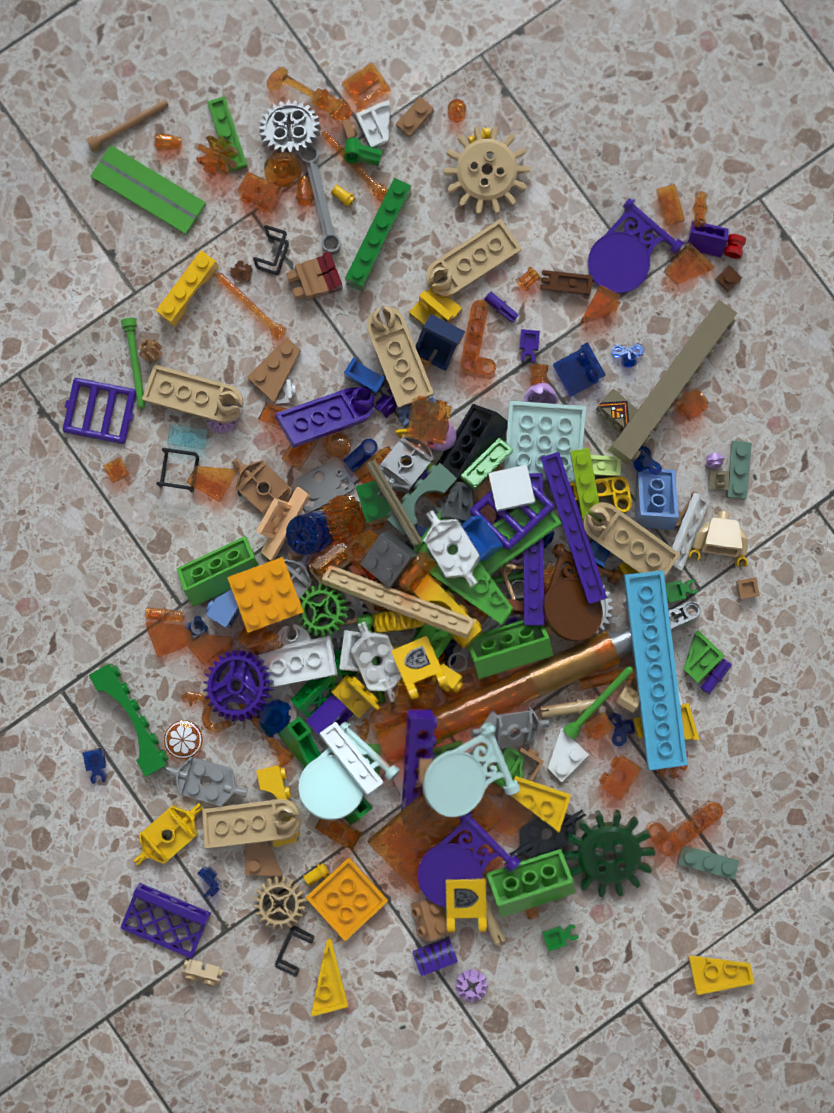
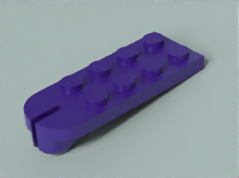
(326, 415)

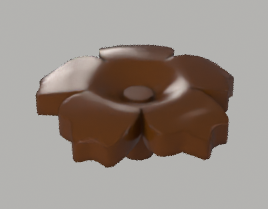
(241, 272)

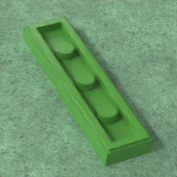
(225, 128)

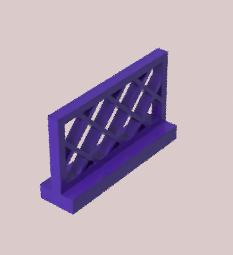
(175, 907)

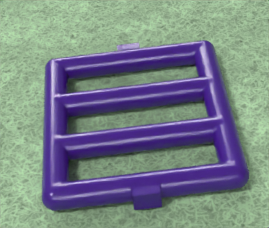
(85, 430)
(521, 531)

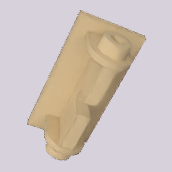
(194, 972)

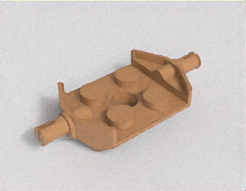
(255, 474)

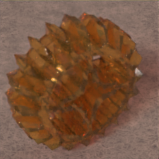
(344, 519)

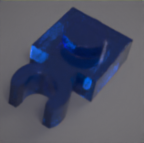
(95, 762)

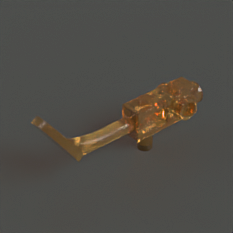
(335, 107)

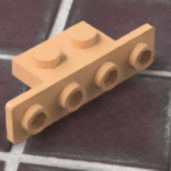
(277, 519)

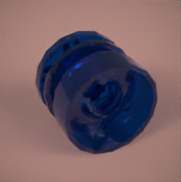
(308, 533)

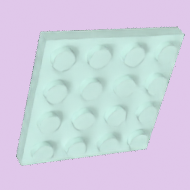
(542, 430)

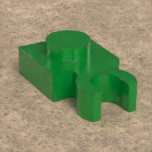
(677, 590)
(556, 937)

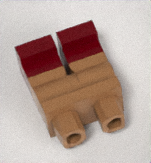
(316, 278)

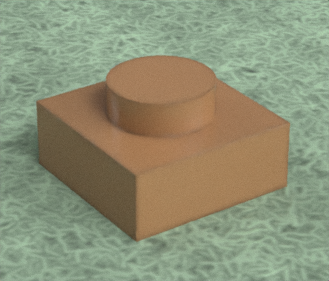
(349, 130)
(747, 588)

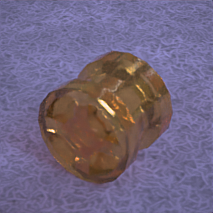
(455, 114)

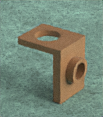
(534, 755)

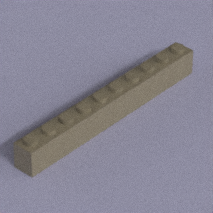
(672, 382)

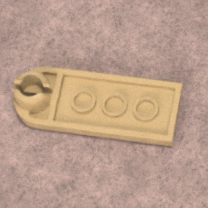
(472, 260)
(398, 356)
(193, 395)
(629, 540)
(250, 823)

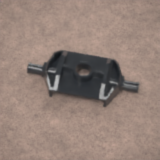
(534, 845)

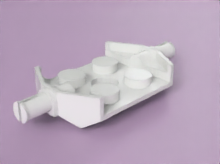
(441, 537)
(381, 676)

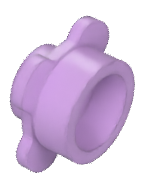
(714, 460)

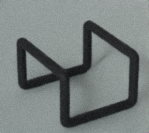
(282, 240)
(162, 483)
(279, 960)

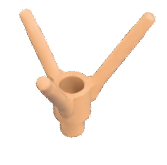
(505, 570)

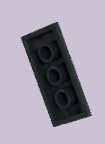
(473, 437)

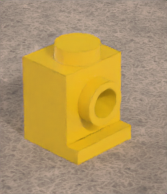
(454, 680)

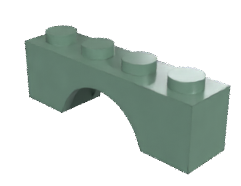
(438, 481)

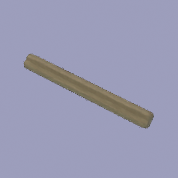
(394, 503)

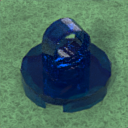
(274, 717)

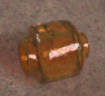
(337, 445)

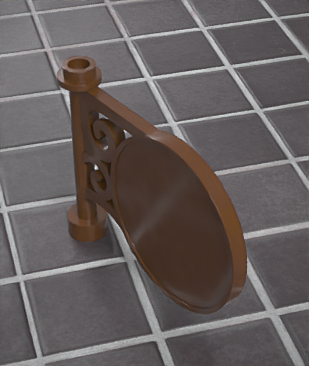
(565, 601)

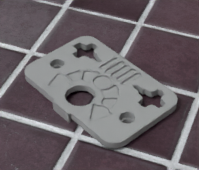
(327, 488)

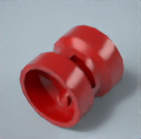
(735, 246)

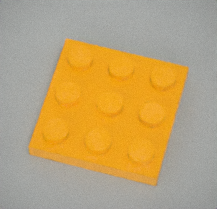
(265, 594)
(347, 898)

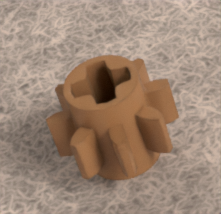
(150, 350)

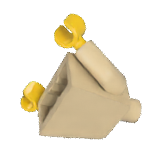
(722, 538)

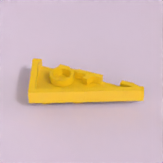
(330, 989)

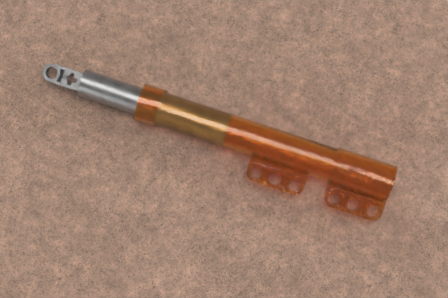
(488, 694)

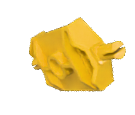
(183, 827)

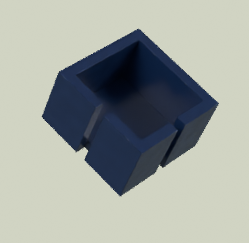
(440, 336)

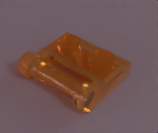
(361, 82)

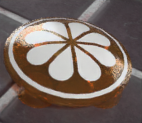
(183, 739)

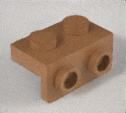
(429, 920)

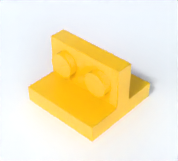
(433, 304)

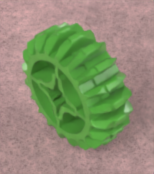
(325, 603)

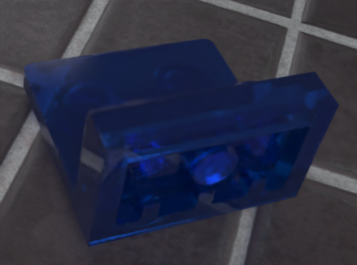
(579, 370)

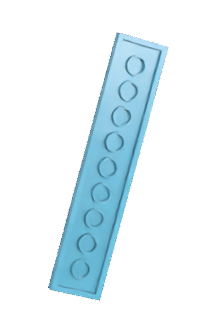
(655, 670)

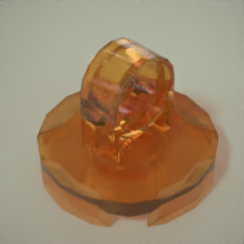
(282, 169)

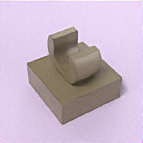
(718, 480)

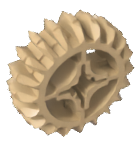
(286, 909)

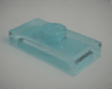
(187, 437)

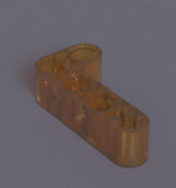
(476, 338)
(687, 824)

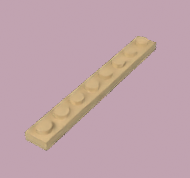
(398, 601)

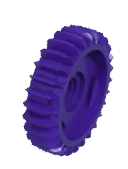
(249, 694)

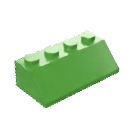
(208, 574)
(509, 648)
(531, 883)

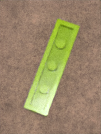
(584, 481)

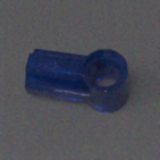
(359, 455)

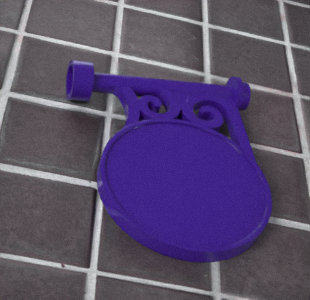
(621, 258)
(457, 861)

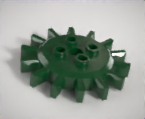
(607, 836)

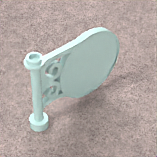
(458, 780)
(328, 787)

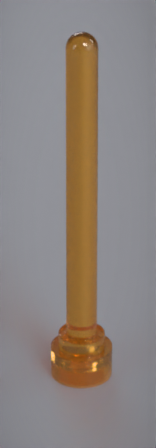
(378, 190)
(277, 330)
(283, 755)

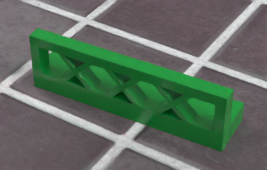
(313, 689)

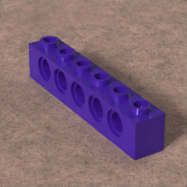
(416, 721)

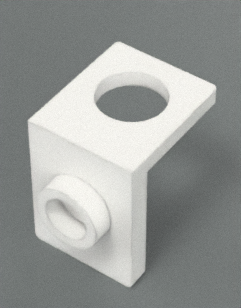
(290, 392)

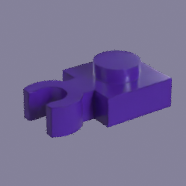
(529, 342)

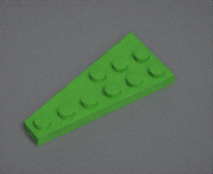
(483, 595)

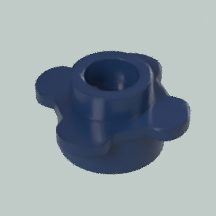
(201, 627)

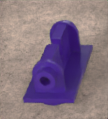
(386, 404)

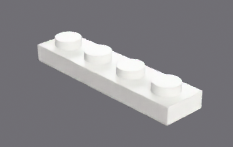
(689, 528)
(351, 759)

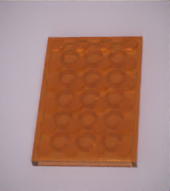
(419, 829)

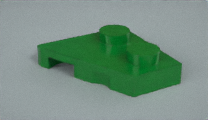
(372, 505)

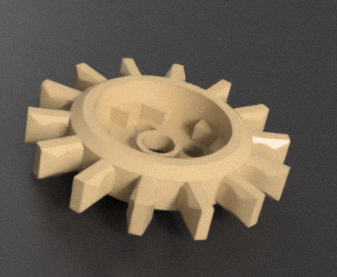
(470, 179)

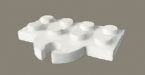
(300, 658)

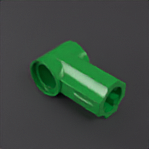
(356, 152)

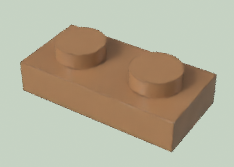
(414, 117)

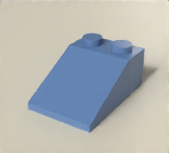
(656, 500)
(224, 609)

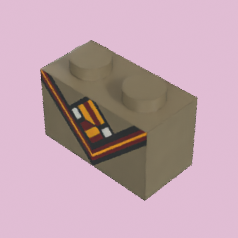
(616, 409)

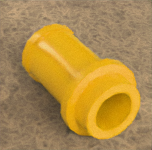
(485, 133)
(341, 194)
(316, 874)

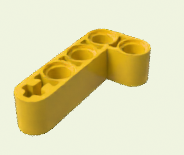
(610, 491)

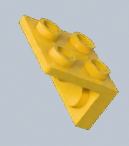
(353, 696)

